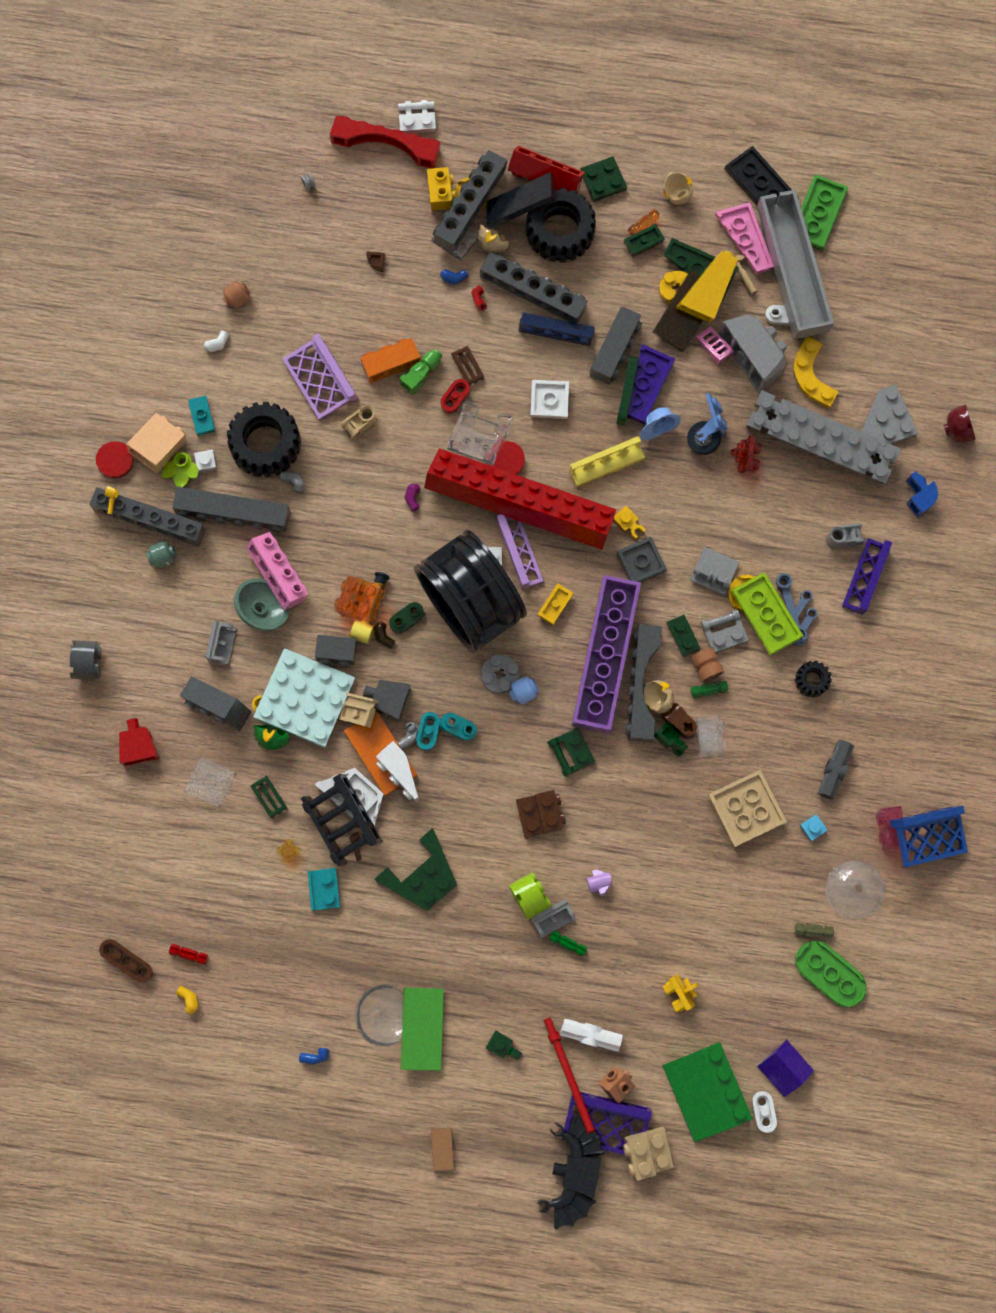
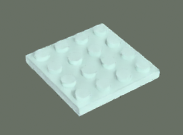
(304, 698)

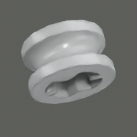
(308, 182)

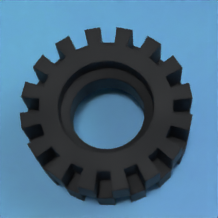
(808, 689)

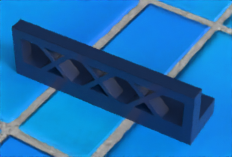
(556, 329)

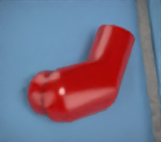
(479, 303)

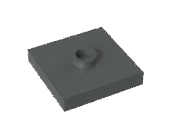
(641, 560)

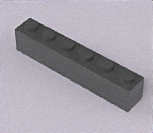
(232, 509)

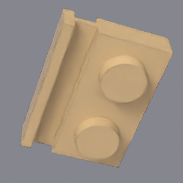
(358, 710)

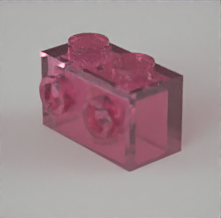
(888, 836)

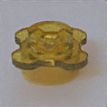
(293, 850)

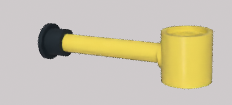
(363, 630)

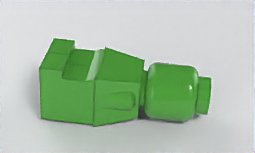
(419, 372)

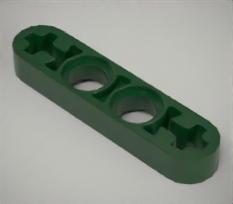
(627, 390)

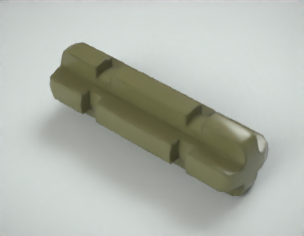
(814, 930)

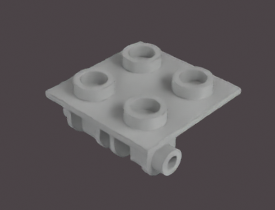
(714, 571)

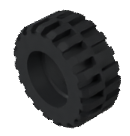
(567, 246)
(257, 417)

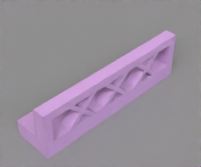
(515, 556)

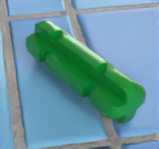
(709, 689)
(568, 943)

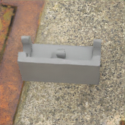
(221, 643)
(553, 918)

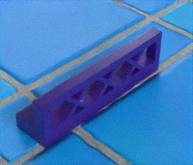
(873, 578)

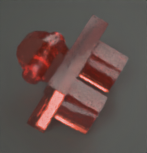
(744, 454)

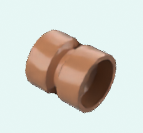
(707, 663)

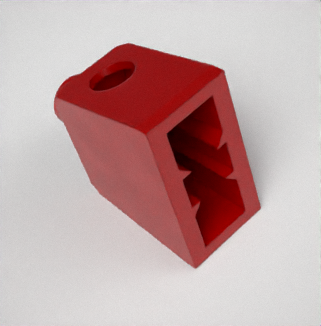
(136, 744)

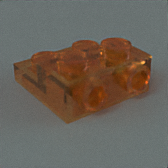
(359, 599)

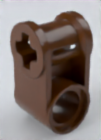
(679, 719)

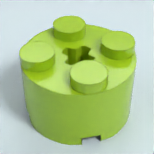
(530, 895)

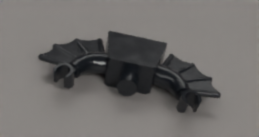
(579, 1174)

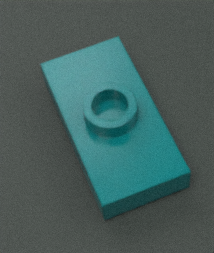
(201, 415)

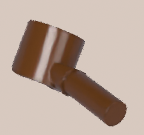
(354, 837)

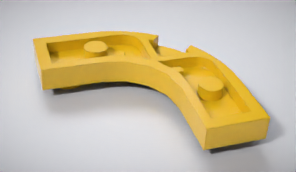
(805, 377)

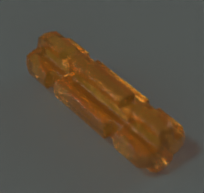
(644, 222)

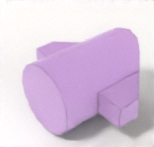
(599, 882)

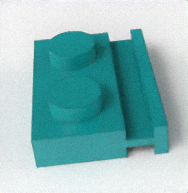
(323, 889)

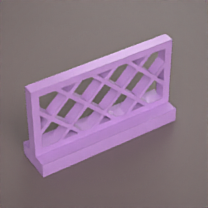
(335, 373)

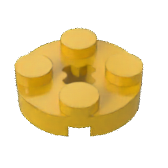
(669, 281)

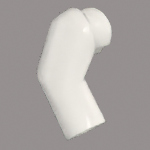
(217, 344)

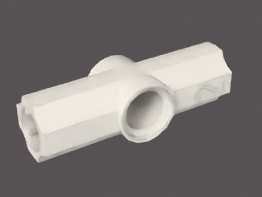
(591, 1035)

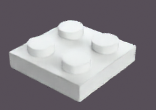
(549, 399)

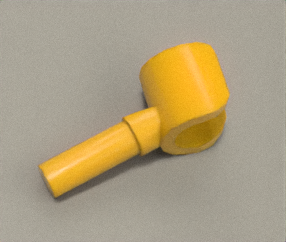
(112, 493)

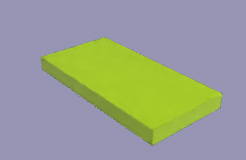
(767, 614)

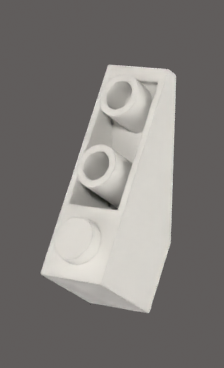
(397, 765)

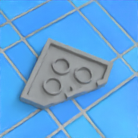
(889, 418)

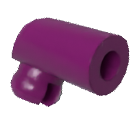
(410, 495)

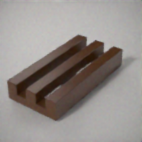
(474, 378)

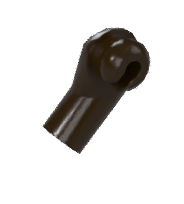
(380, 635)

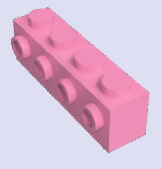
(277, 571)

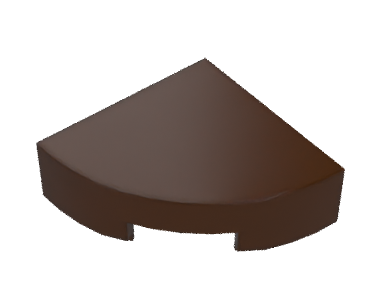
(376, 260)

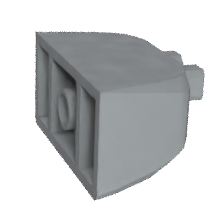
(755, 349)

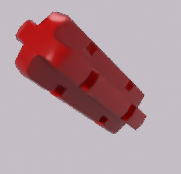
(188, 954)

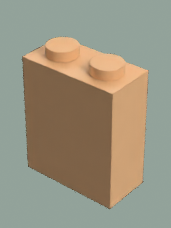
(156, 442)

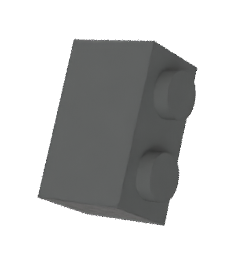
(335, 650)

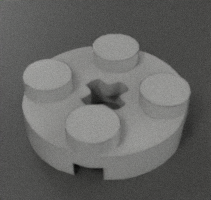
(498, 663)

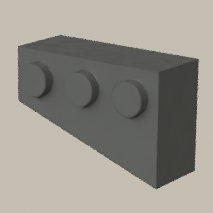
(215, 703)

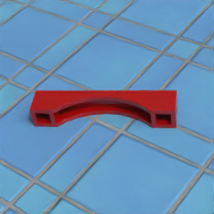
(352, 132)

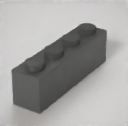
(615, 345)

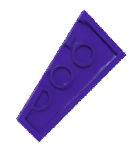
(649, 379)

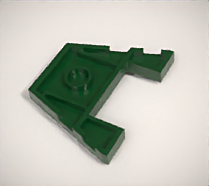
(428, 882)

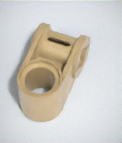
(356, 424)

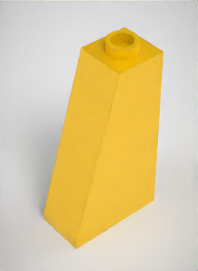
(708, 291)

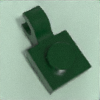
(670, 737)
(501, 1044)

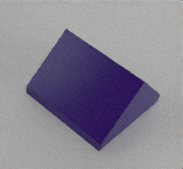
(785, 1068)

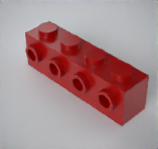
(534, 165)

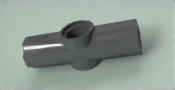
(835, 769)

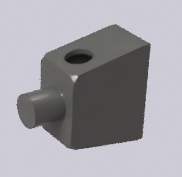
(390, 697)

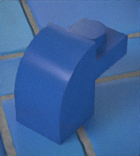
(925, 494)

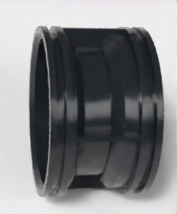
(470, 590)

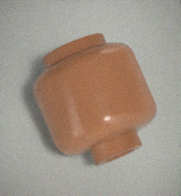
(236, 294)

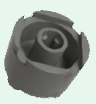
(84, 660)

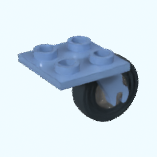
(705, 436)

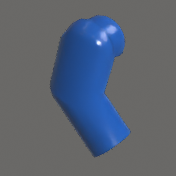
(453, 278)
(314, 1058)

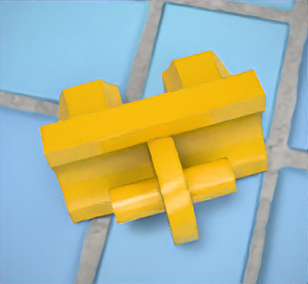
(685, 1000)

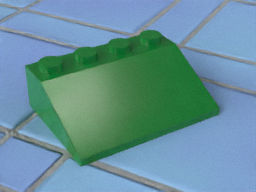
(707, 1092)

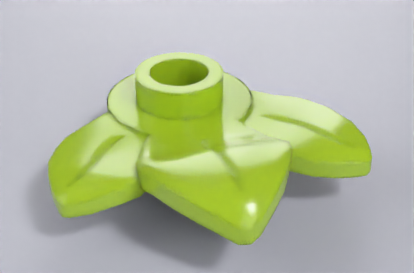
(180, 472)

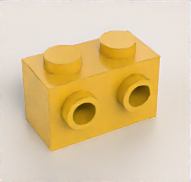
(440, 188)

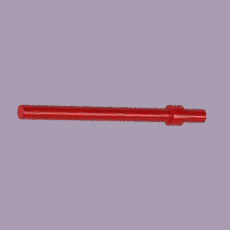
(555, 1038)

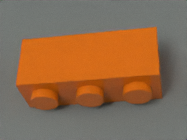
(390, 360)

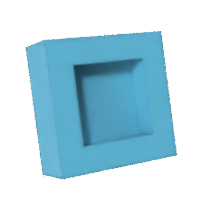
(813, 827)

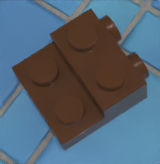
(540, 814)

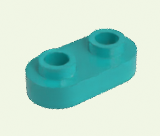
(458, 727)
(427, 731)

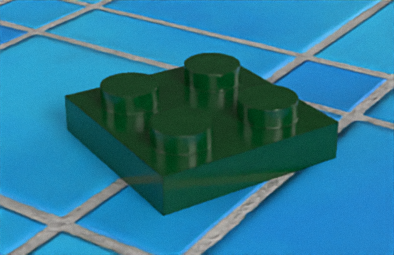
(603, 179)

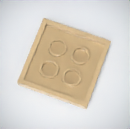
(747, 808)

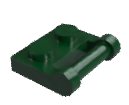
(576, 748)

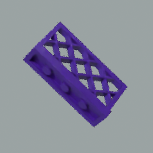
(608, 1105)

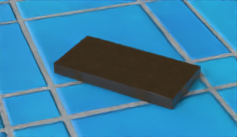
(676, 325)

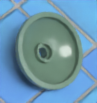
(257, 595)

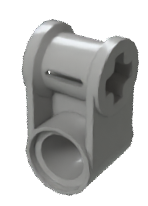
(849, 536)

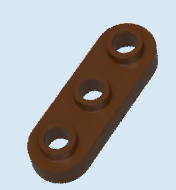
(117, 959)

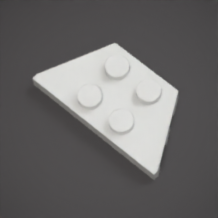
(368, 793)

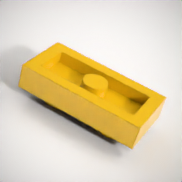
(555, 604)

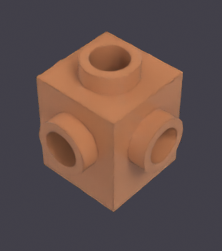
(617, 1084)

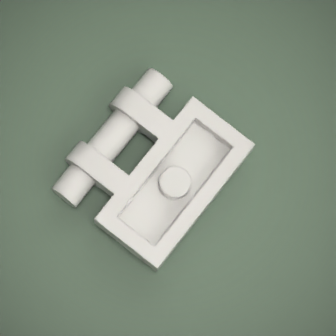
(417, 122)

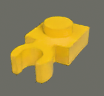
(627, 521)

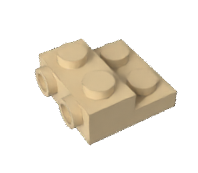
(648, 1153)

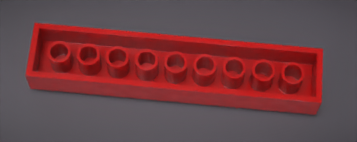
(520, 498)

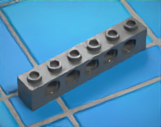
(450, 239)
(537, 296)
(149, 518)

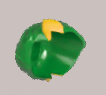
(269, 737)

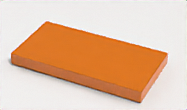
(368, 744)

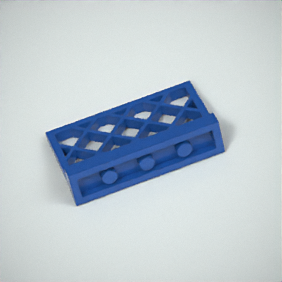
(923, 820)

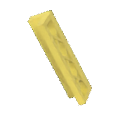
(606, 462)

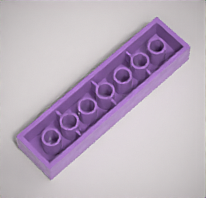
(606, 654)

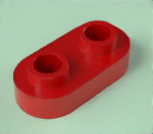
(454, 396)

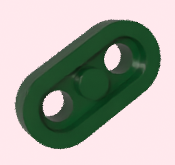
(407, 618)

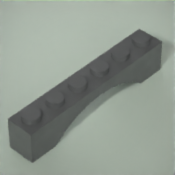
(641, 722)

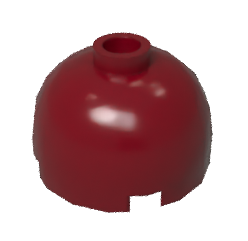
(960, 425)

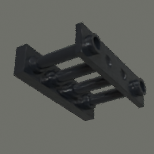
(360, 819)

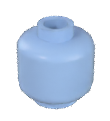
(524, 690)

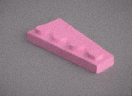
(746, 234)

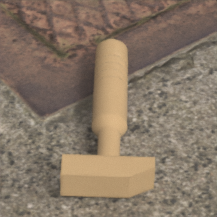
(743, 274)

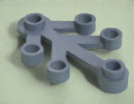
(796, 611)

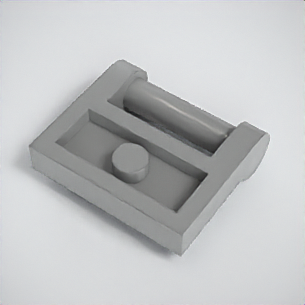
(727, 637)

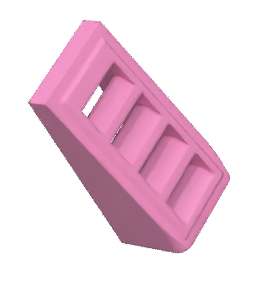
(728, 351)

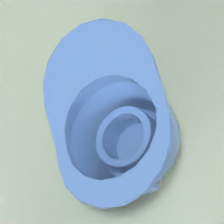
(659, 422)

